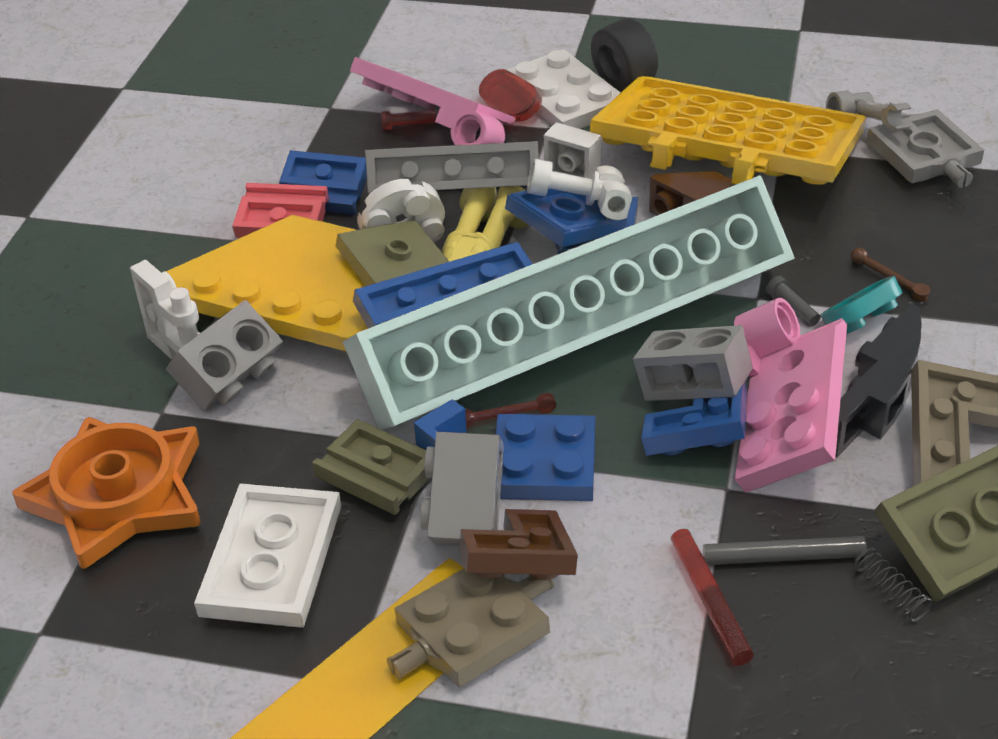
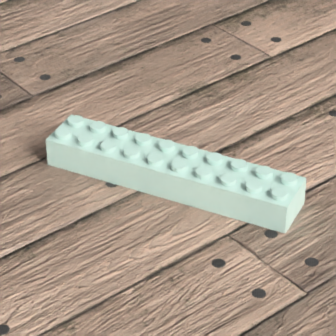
(565, 302)

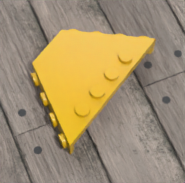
(286, 275)

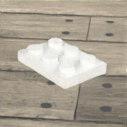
(567, 88)
(269, 555)

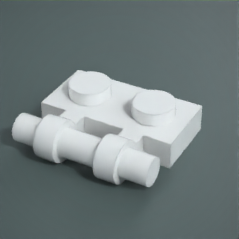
(165, 309)

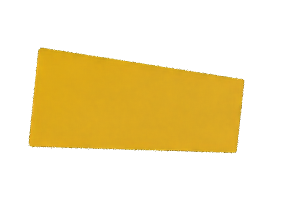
(353, 688)

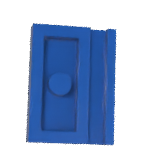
(341, 174)

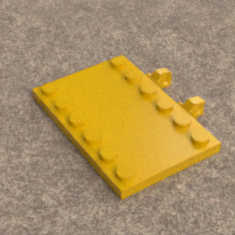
(730, 127)

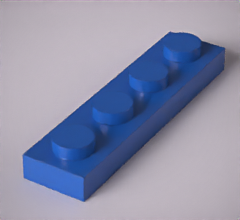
(424, 287)

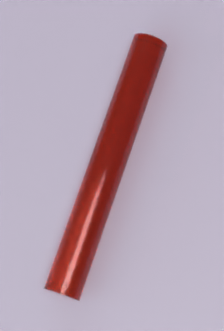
(712, 597)

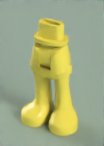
(479, 206)

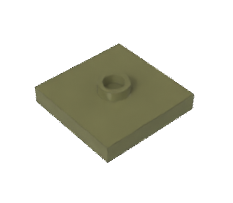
(388, 251)

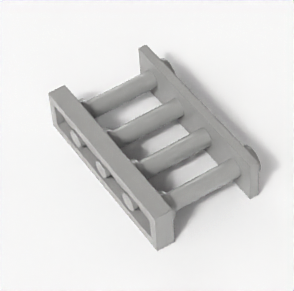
(453, 165)

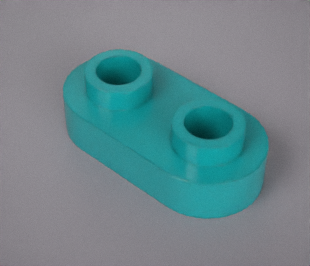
(872, 299)

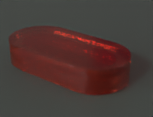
(510, 94)

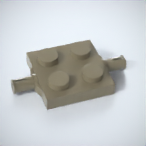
(469, 624)

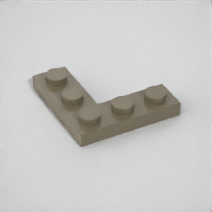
(942, 408)

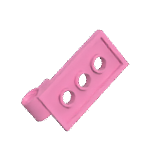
(455, 111)
(790, 395)

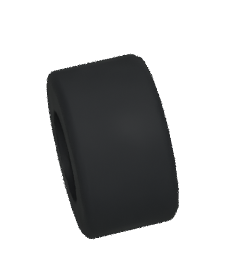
(624, 53)

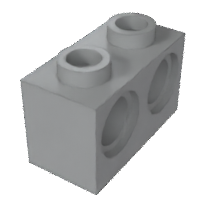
(220, 350)
(693, 363)

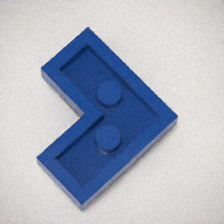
(705, 423)

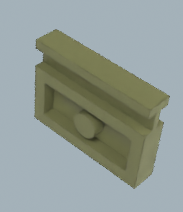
(373, 466)

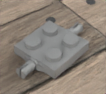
(927, 148)

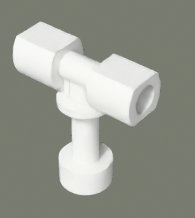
(604, 185)

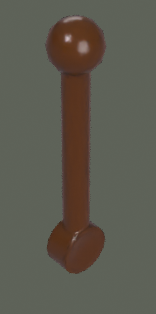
(919, 291)

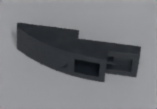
(882, 380)

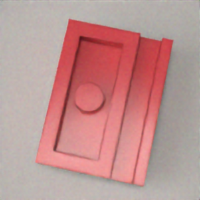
(273, 202)

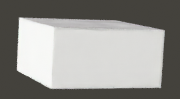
(572, 150)

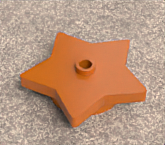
(115, 485)

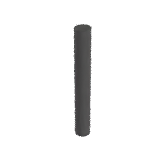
(784, 550)

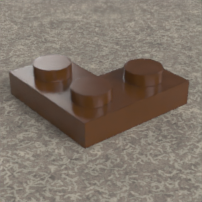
(529, 544)

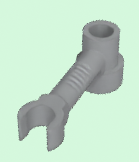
(864, 104)

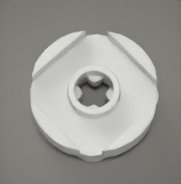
(402, 197)

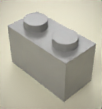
(464, 485)

